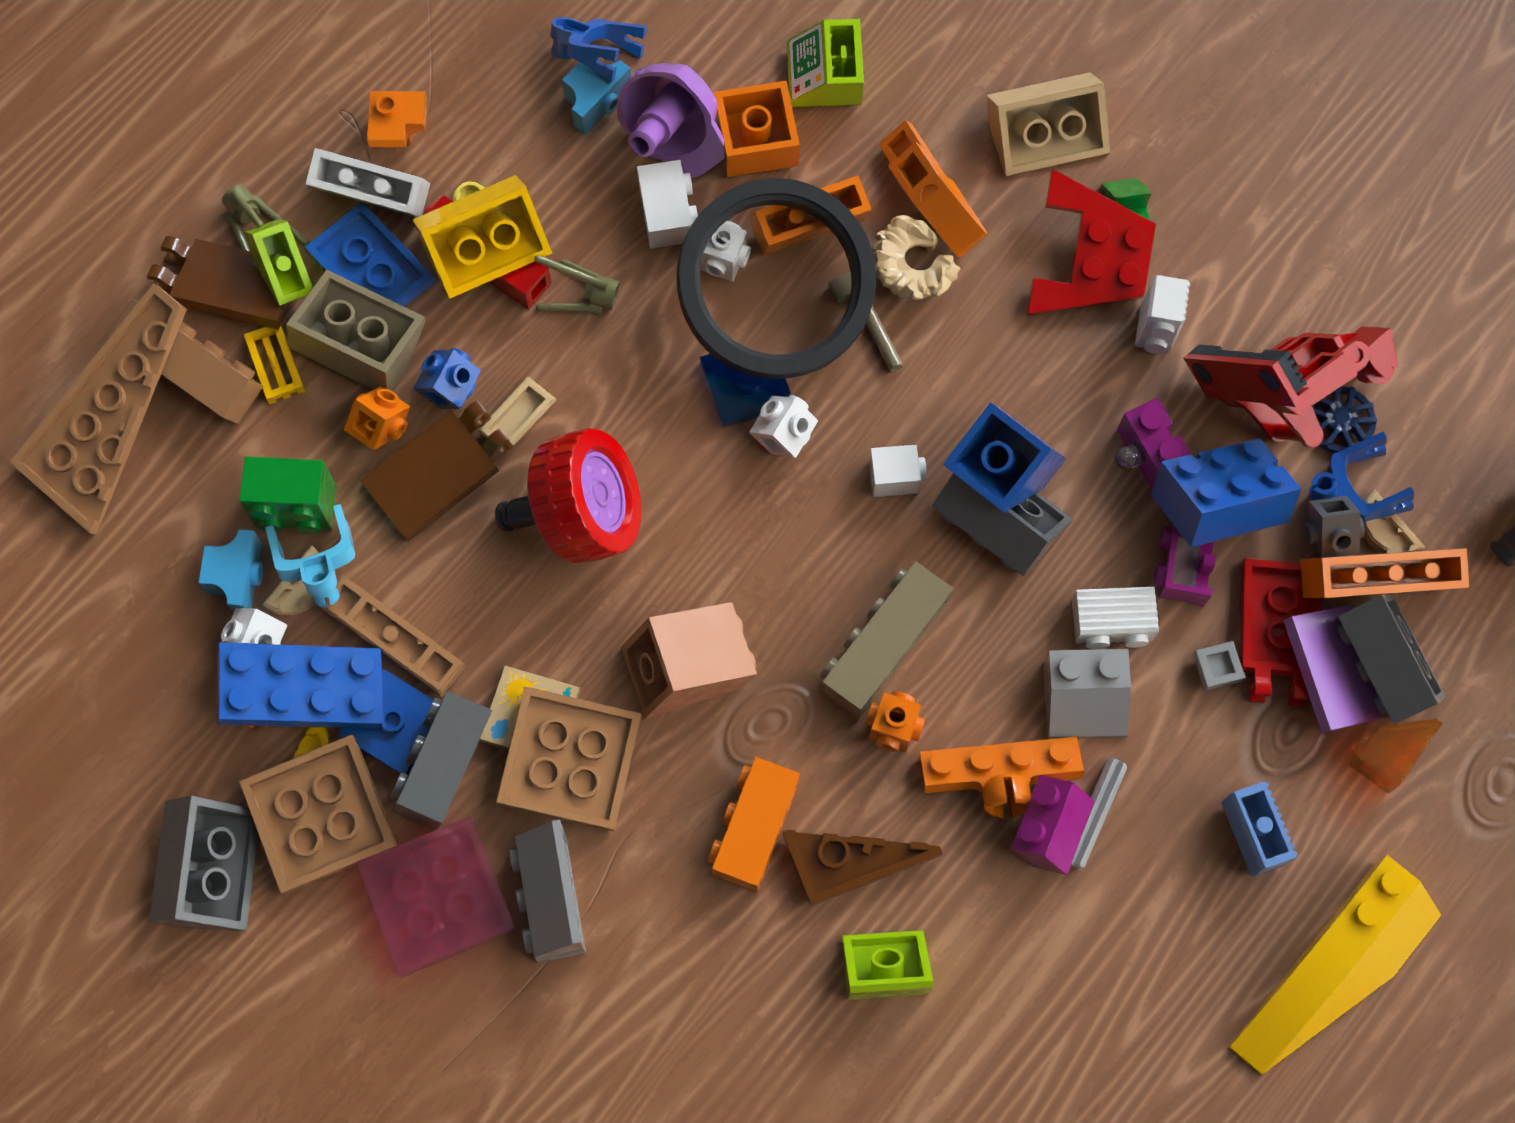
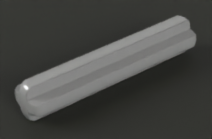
(1103, 795)

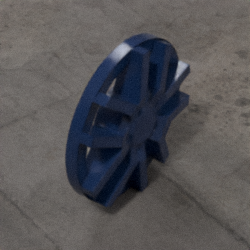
(1342, 418)

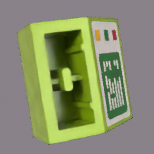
(826, 64)

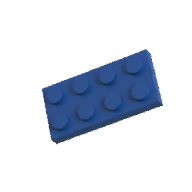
(299, 686)

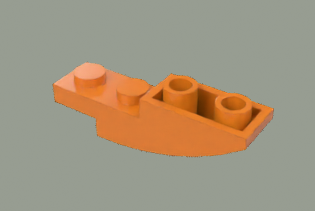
(931, 190)

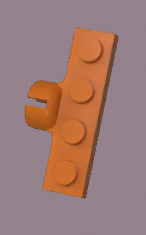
(1001, 770)

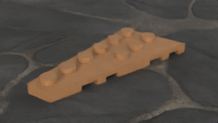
(91, 429)

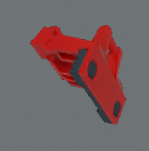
(1293, 376)

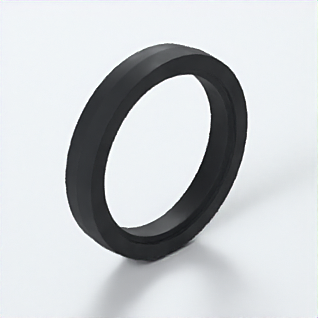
(824, 208)

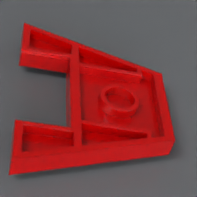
(1108, 256)

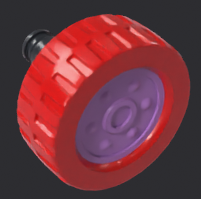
(579, 497)

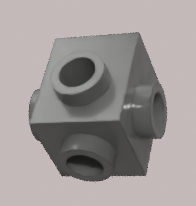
(1334, 527)

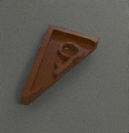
(838, 864)

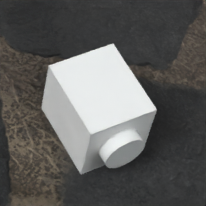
(896, 470)

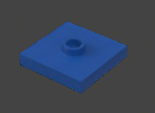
(403, 720)

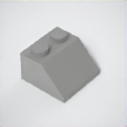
(1087, 693)

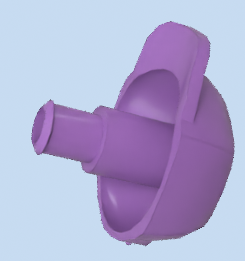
(672, 117)

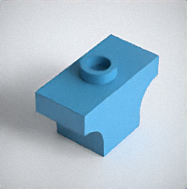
(593, 94)
(233, 569)

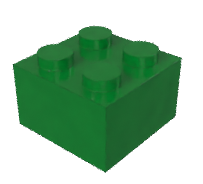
(288, 493)

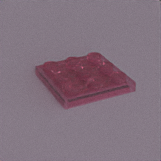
(435, 896)

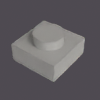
(1218, 665)

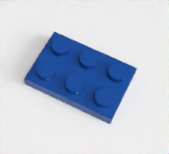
(370, 256)

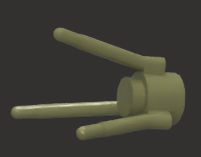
(245, 208)
(599, 289)

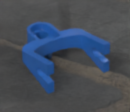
(573, 37)
(1337, 482)

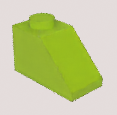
(279, 261)

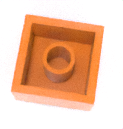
(757, 128)

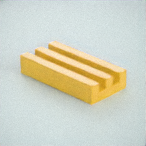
(284, 390)

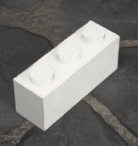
(367, 183)

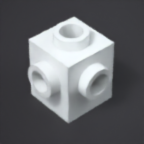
(726, 252)
(784, 425)
(253, 627)

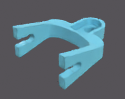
(316, 570)

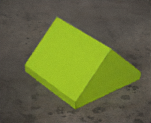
(886, 965)

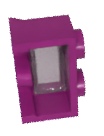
(1185, 568)

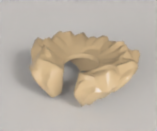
(891, 265)

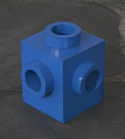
(447, 378)

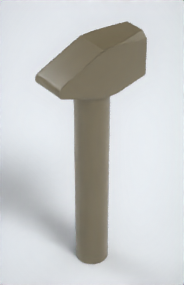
(841, 289)

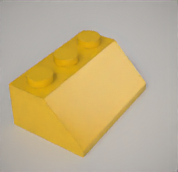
(482, 236)

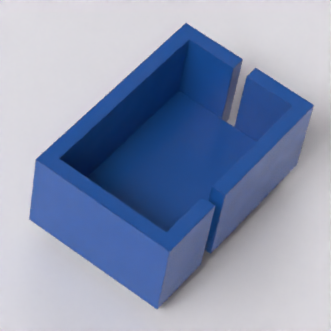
(1225, 492)

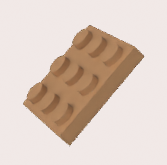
(569, 759)
(317, 814)

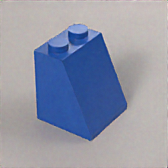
(1003, 459)

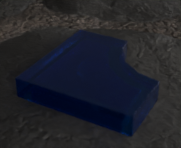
(737, 394)

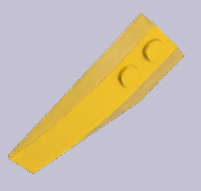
(1342, 965)

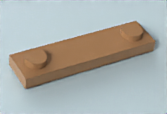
(394, 636)

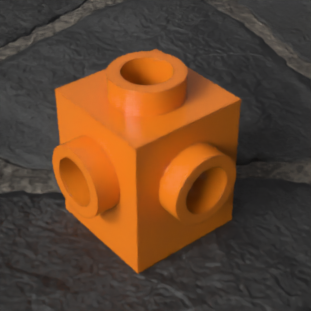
(377, 418)
(893, 735)

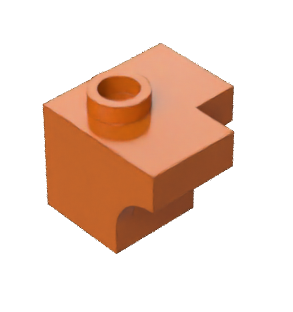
(395, 117)

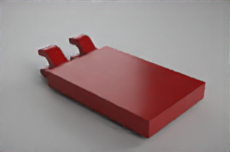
(1268, 597)

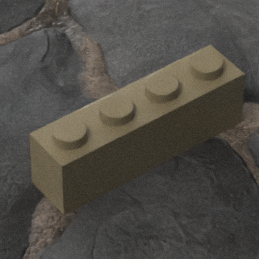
(886, 639)

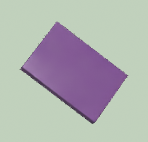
(1330, 671)

